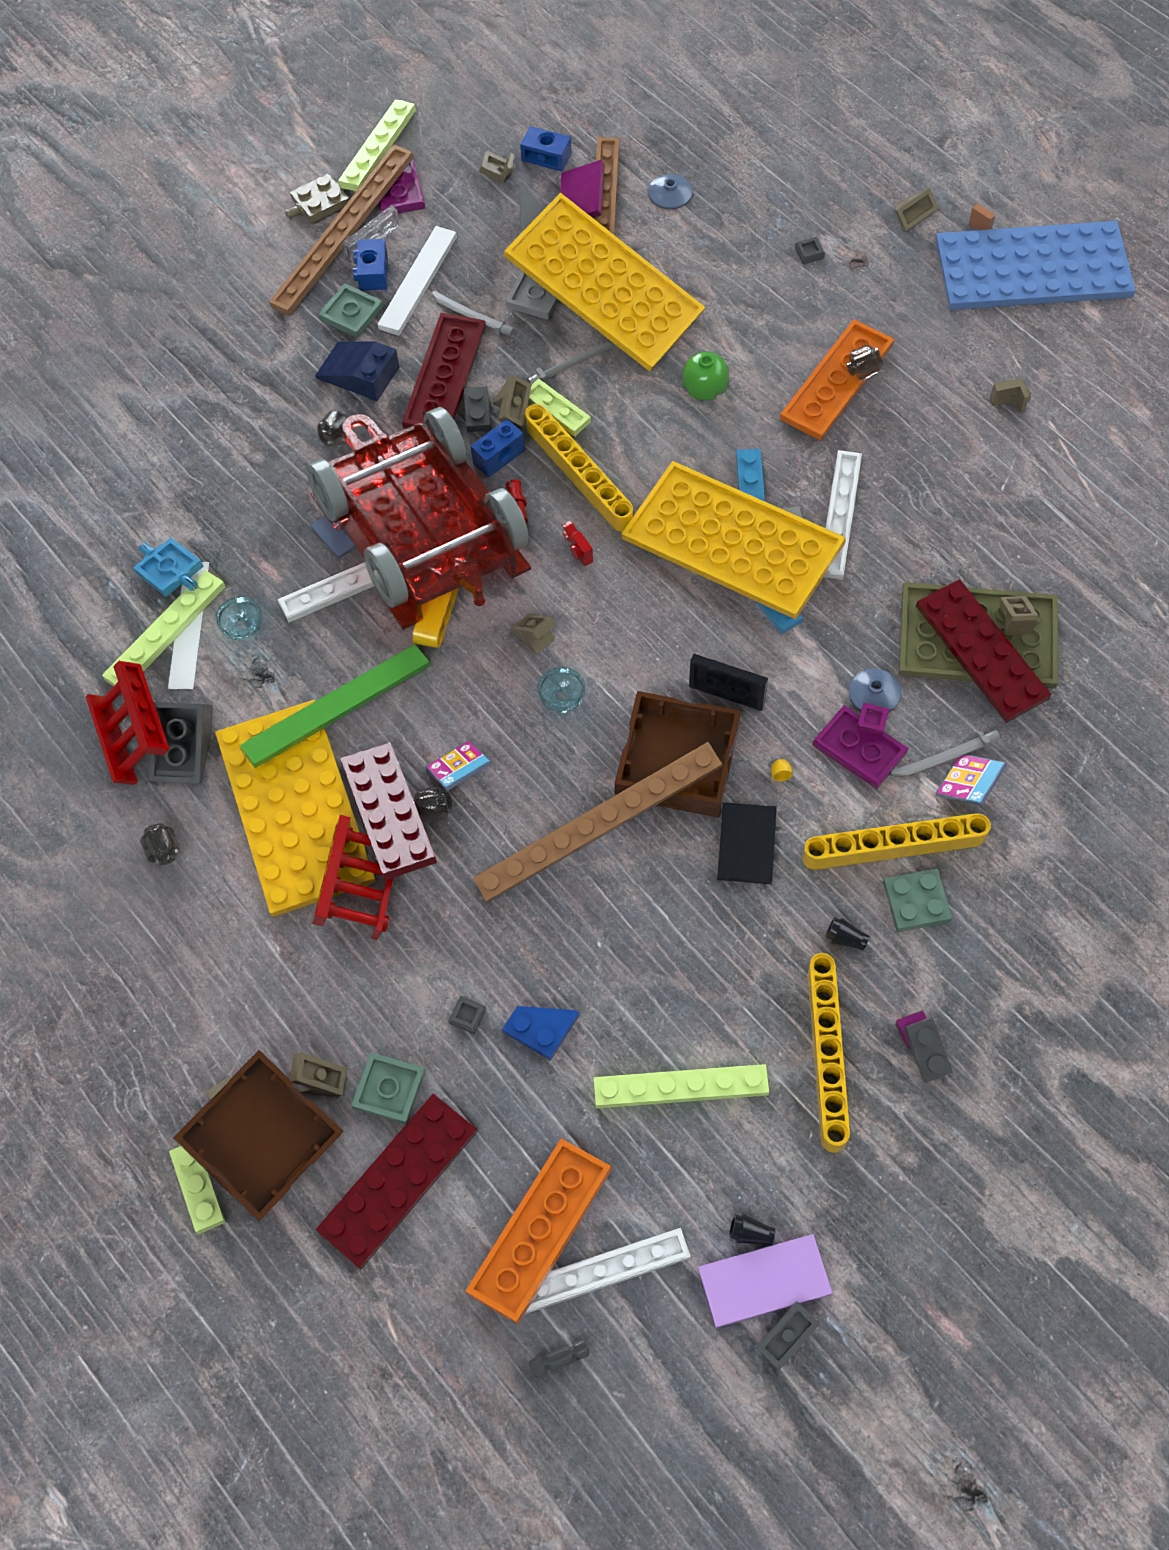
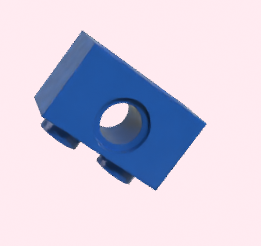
(546, 148)
(371, 264)
(497, 448)

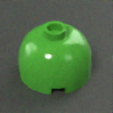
(705, 375)

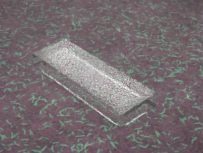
(375, 229)

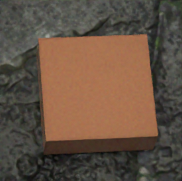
(981, 218)

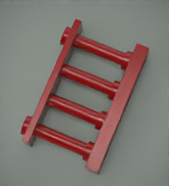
(144, 720)
(333, 884)

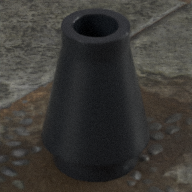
(846, 934)
(750, 1231)

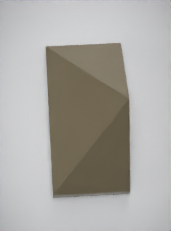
(915, 208)

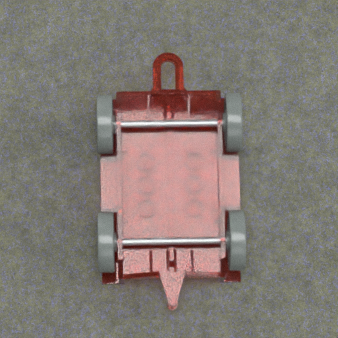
(419, 513)

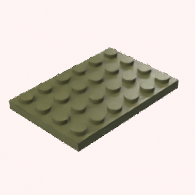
(927, 656)

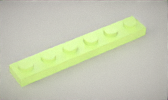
(377, 144)
(169, 624)
(681, 1086)

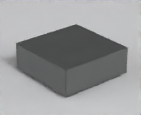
(809, 250)
(467, 1015)

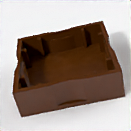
(669, 729)
(258, 1135)

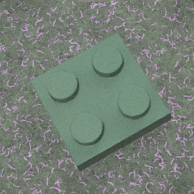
(351, 310)
(917, 900)
(388, 1088)

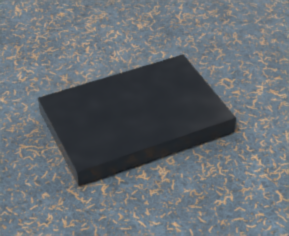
(728, 682)
(747, 843)

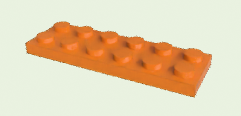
(830, 384)
(538, 1231)

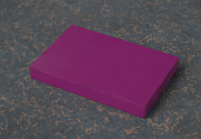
(585, 187)
(405, 192)
(860, 752)

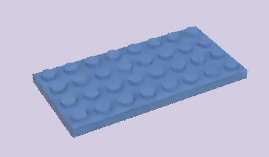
(1034, 265)

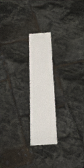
(186, 649)

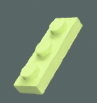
(564, 411)
(197, 1192)

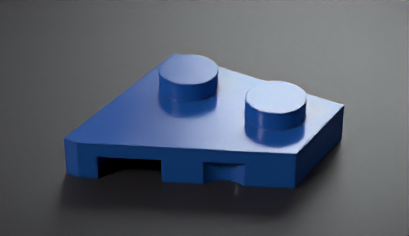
(540, 1028)

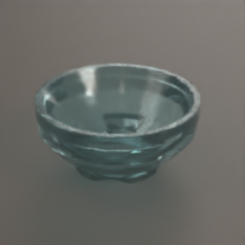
(236, 610)
(561, 680)

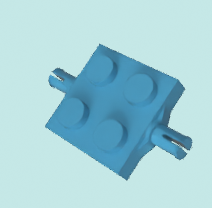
(168, 567)

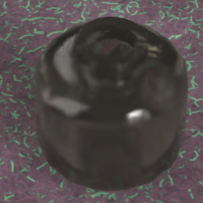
(864, 362)
(331, 428)
(433, 804)
(160, 844)

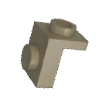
(497, 167)
(1010, 391)

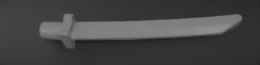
(499, 326)
(543, 376)
(982, 740)

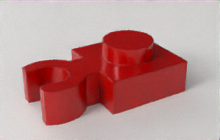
(580, 547)

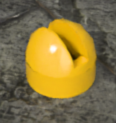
(781, 770)

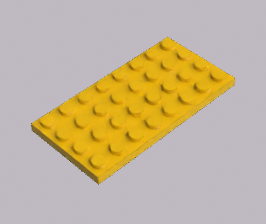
(604, 281)
(734, 539)
(290, 812)

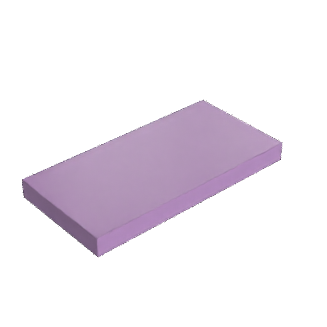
(764, 1281)

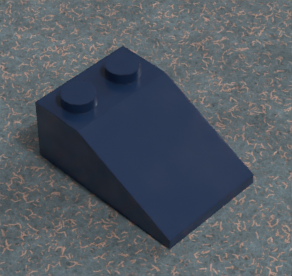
(360, 367)

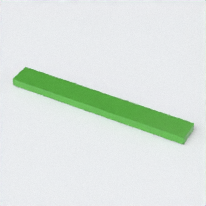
(334, 706)

